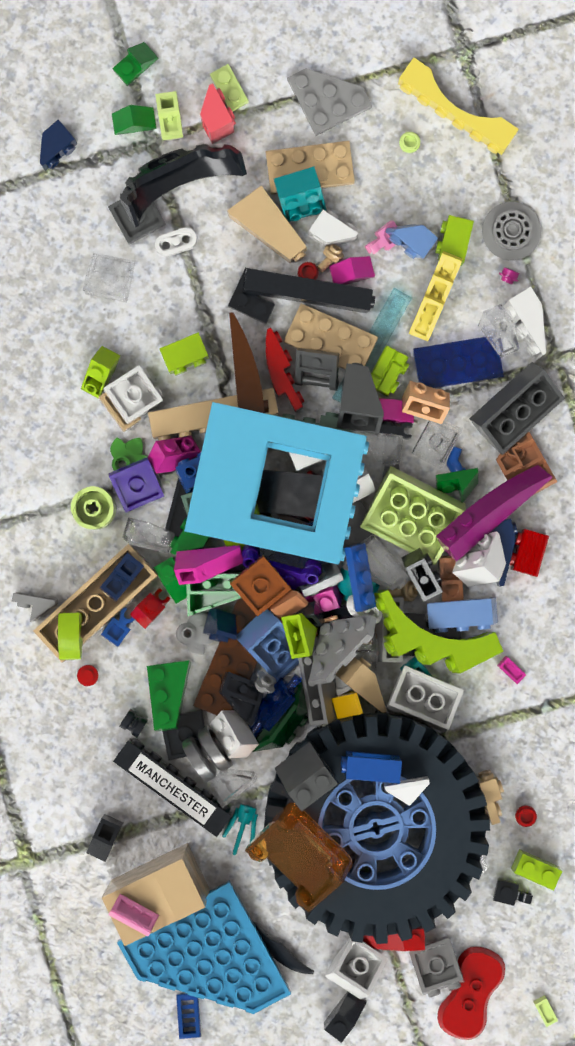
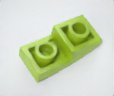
(69, 636)

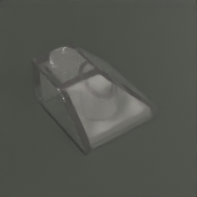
(230, 784)

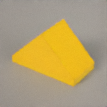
(347, 705)

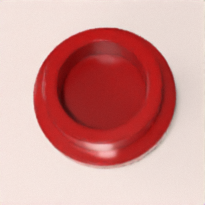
(308, 270)
(87, 675)
(525, 816)

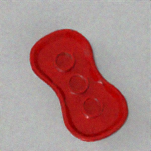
(465, 1009)

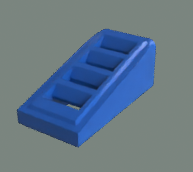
(190, 1034)

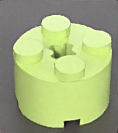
(87, 497)

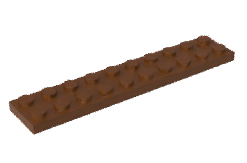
(230, 657)

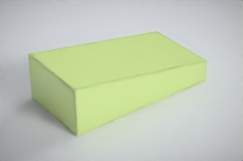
(545, 1011)

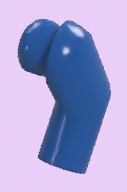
(453, 460)

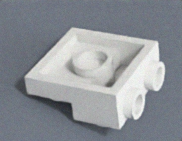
(134, 394)

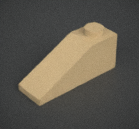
(363, 681)

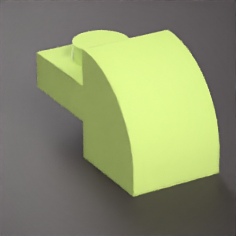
(169, 115)

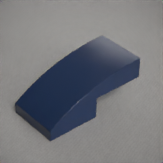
(121, 577)

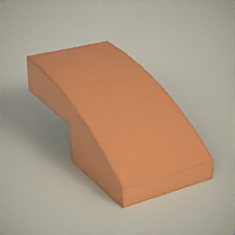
(451, 584)

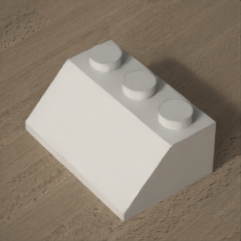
(424, 699)

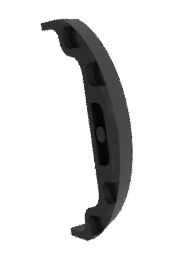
(175, 170)

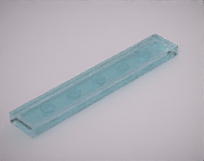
(384, 328)

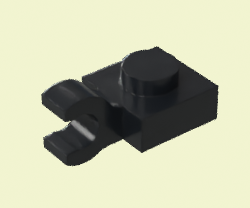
(388, 428)
(508, 893)

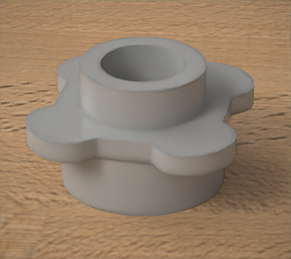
(265, 683)

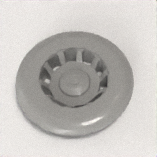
(511, 230)

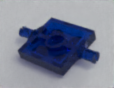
(275, 704)

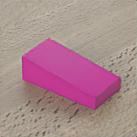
(511, 669)

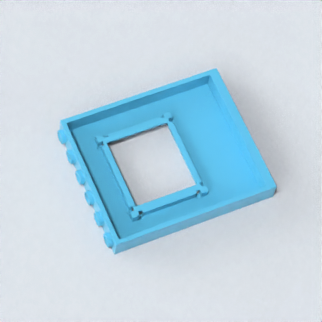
(232, 474)

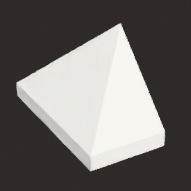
(408, 789)

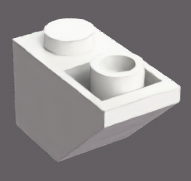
(330, 230)

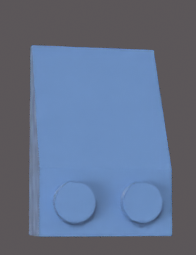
(268, 644)

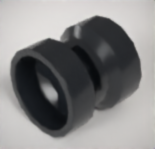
(137, 726)

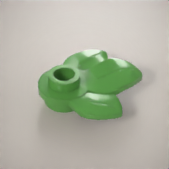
(128, 452)

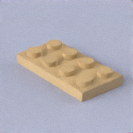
(330, 160)
(325, 333)

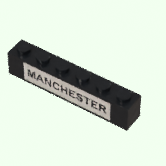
(173, 787)

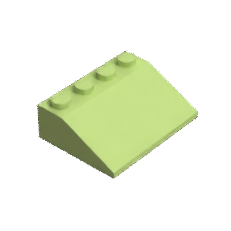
(411, 513)

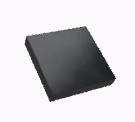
(188, 726)

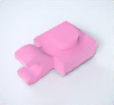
(382, 239)

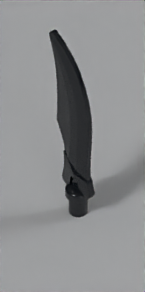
(282, 954)

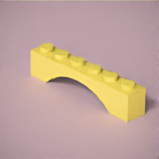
(493, 132)

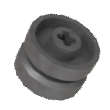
(206, 754)

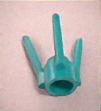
(246, 815)

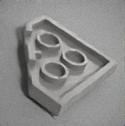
(327, 99)
(338, 645)

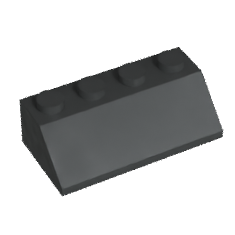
(517, 408)

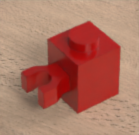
(149, 608)

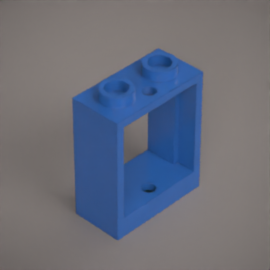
(371, 767)

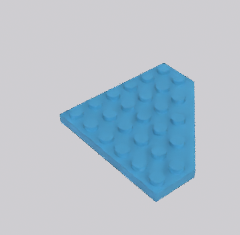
(211, 956)

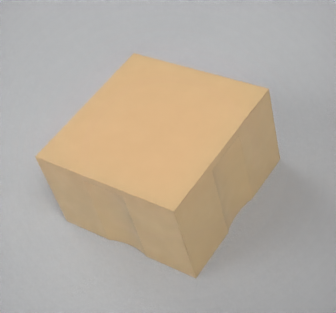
(166, 885)

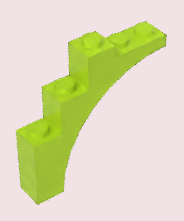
(406, 636)

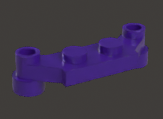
(292, 575)

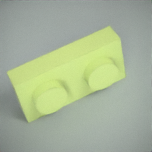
(230, 87)

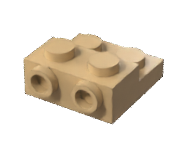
(492, 790)

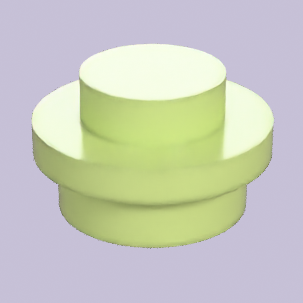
(409, 142)

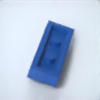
(360, 577)

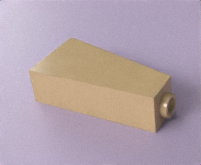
(265, 221)

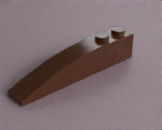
(246, 372)

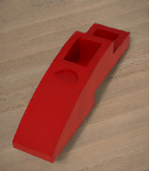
(277, 363)

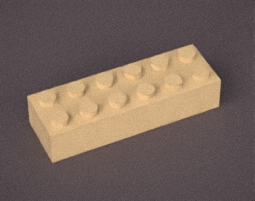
(94, 604)

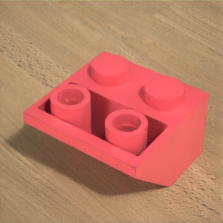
(215, 117)

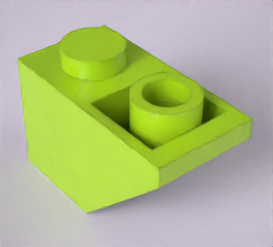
(100, 371)

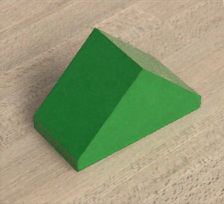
(133, 119)

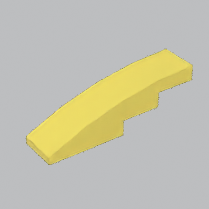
(435, 296)

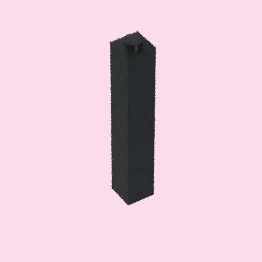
(308, 291)

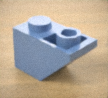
(413, 238)

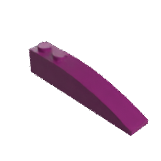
(490, 511)

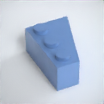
(462, 614)

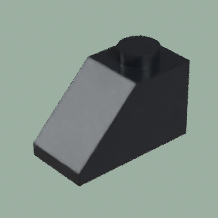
(344, 1016)

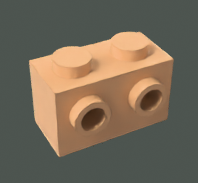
(426, 402)

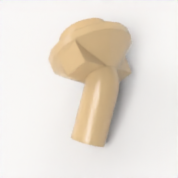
(333, 254)
(408, 592)

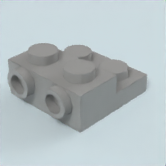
(437, 968)

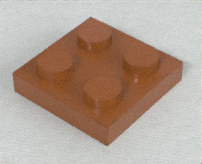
(260, 585)

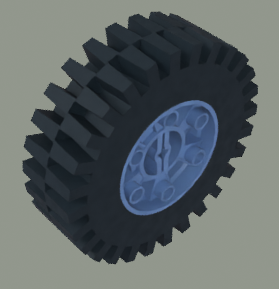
(452, 842)

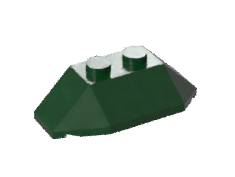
(283, 730)

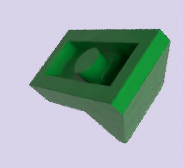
(135, 63)
(463, 481)

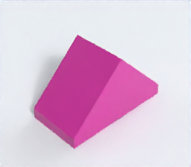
(352, 270)

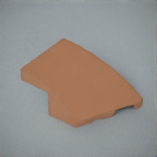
(522, 457)

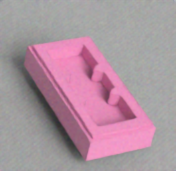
(134, 915)

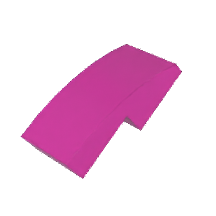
(393, 411)

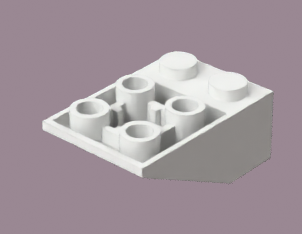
(528, 319)

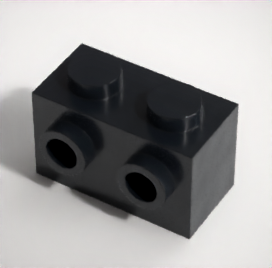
(421, 574)

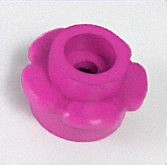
(509, 275)

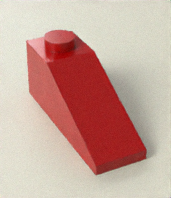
(395, 943)

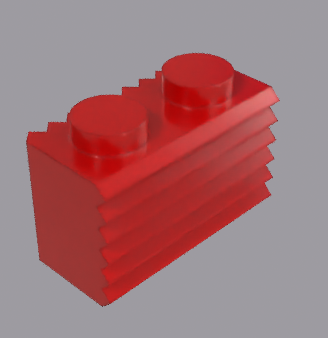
(529, 552)

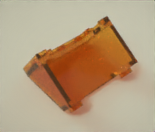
(302, 854)

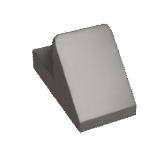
(40, 604)

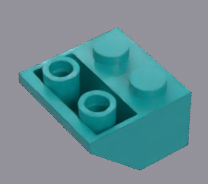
(300, 194)

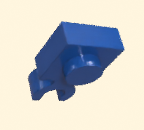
(117, 630)

